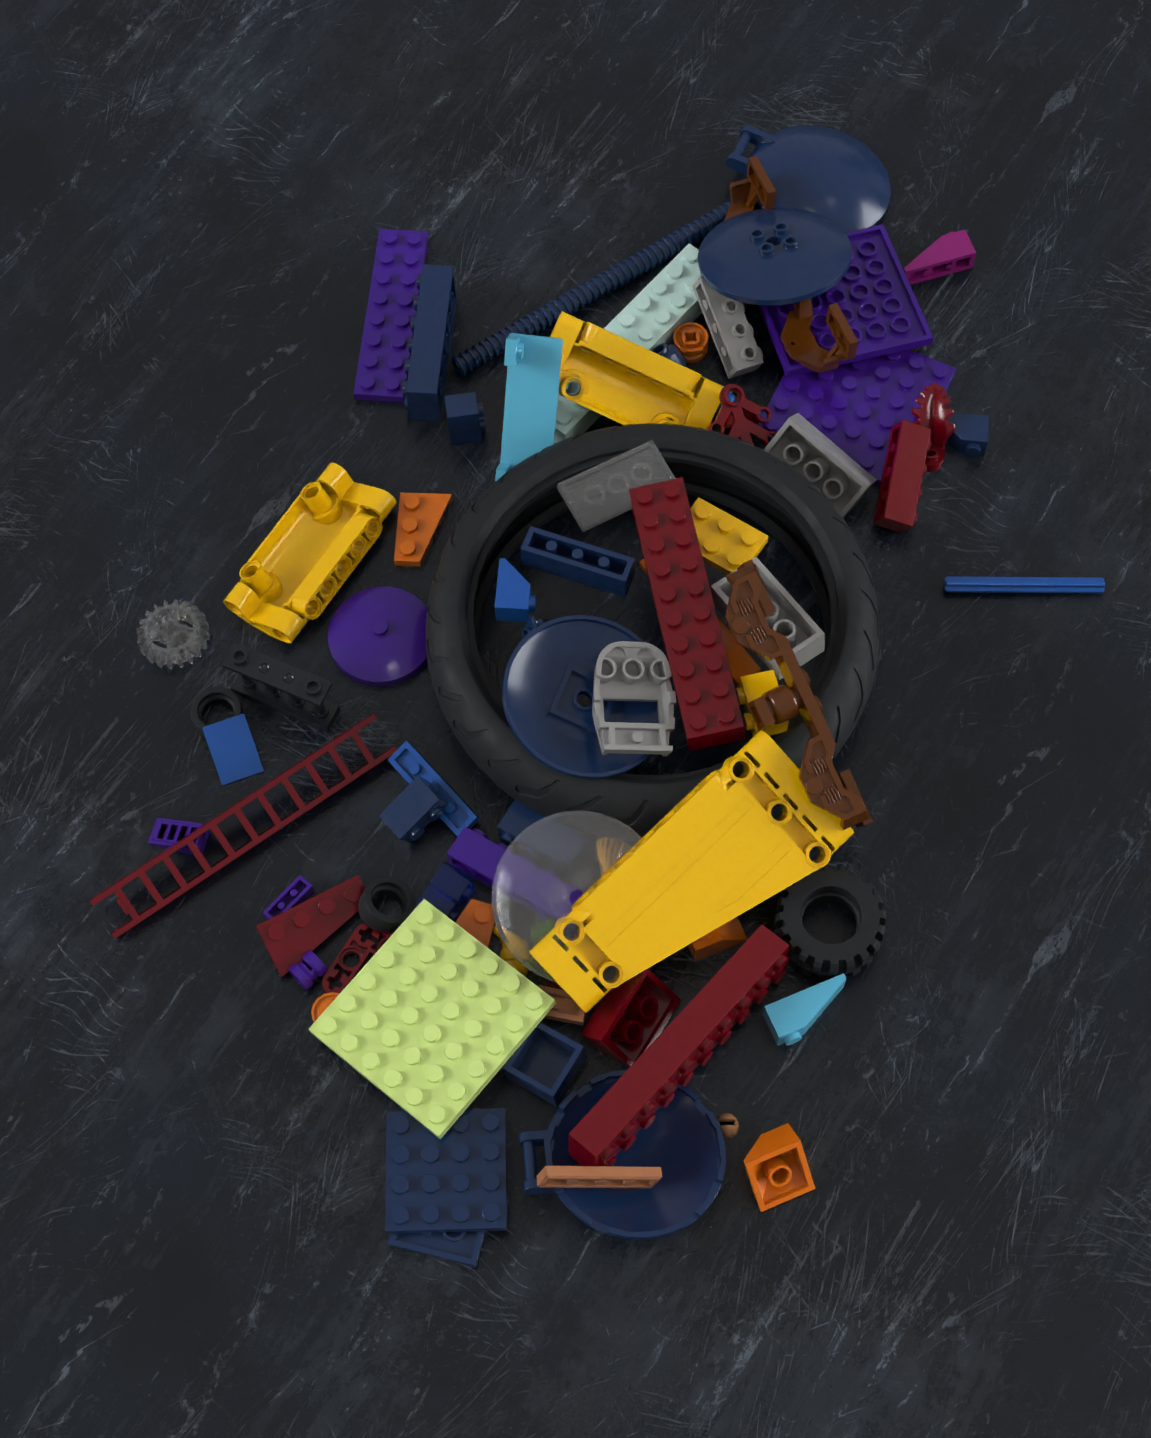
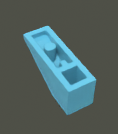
(795, 1014)

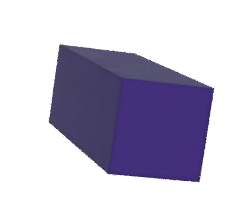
(293, 895)

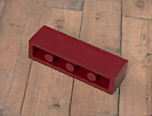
(902, 476)

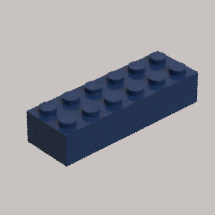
(430, 343)

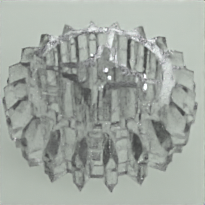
(162, 626)

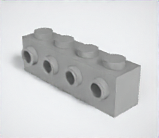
(729, 330)

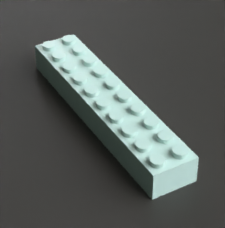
(646, 322)

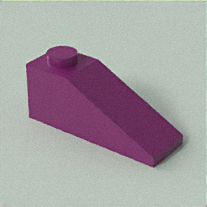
(943, 257)

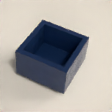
(546, 1064)

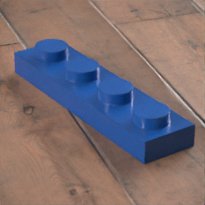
(411, 763)

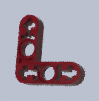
(353, 946)

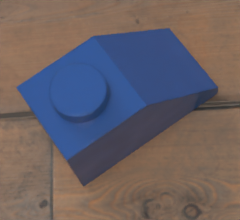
(513, 595)

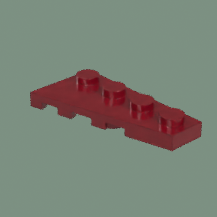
(309, 923)

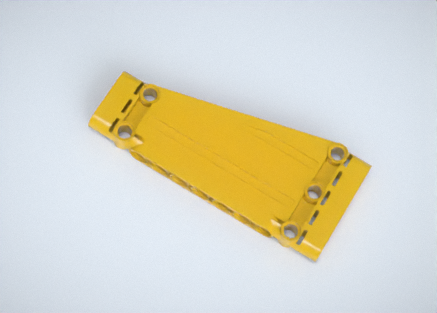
(693, 872)

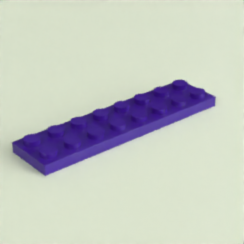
(389, 315)

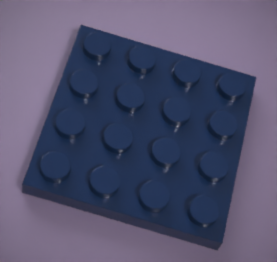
(447, 1181)

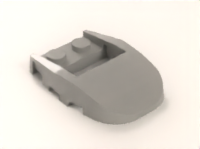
(633, 674)

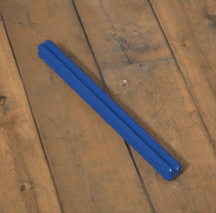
(1024, 584)

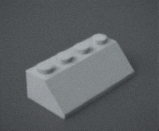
(821, 463)

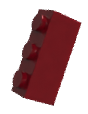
(631, 1018)

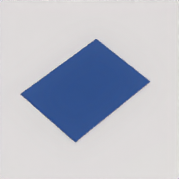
(233, 749)

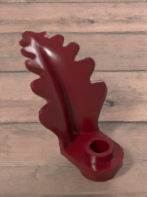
(935, 417)

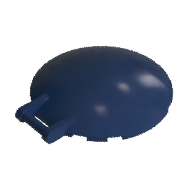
(819, 173)
(680, 1140)

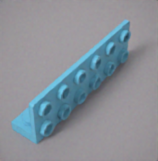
(529, 397)

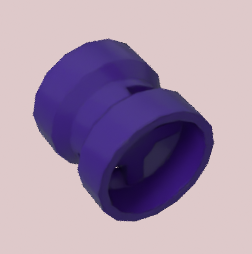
(301, 972)

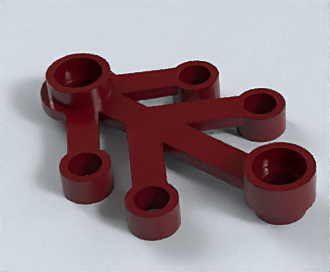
(741, 427)

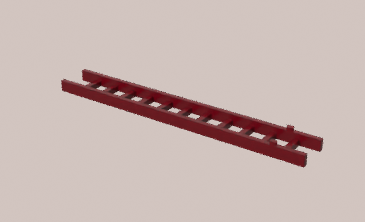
(236, 809)

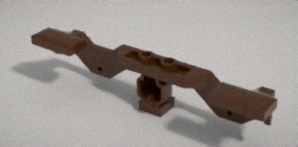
(796, 335)
(825, 787)

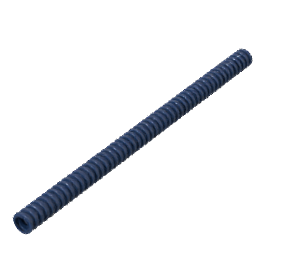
(592, 290)

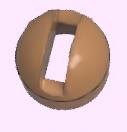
(728, 1130)

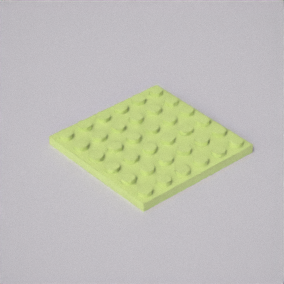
(432, 1018)

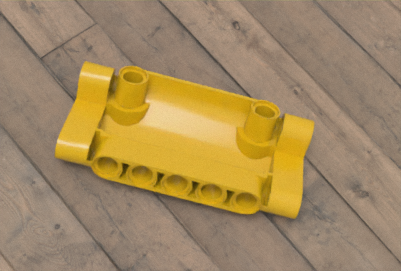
(629, 380)
(309, 554)

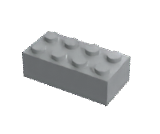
(789, 619)

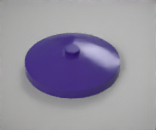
(379, 636)

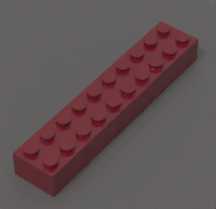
(686, 615)
(679, 1050)

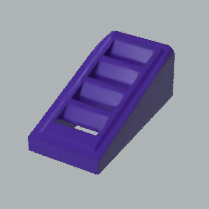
(180, 826)

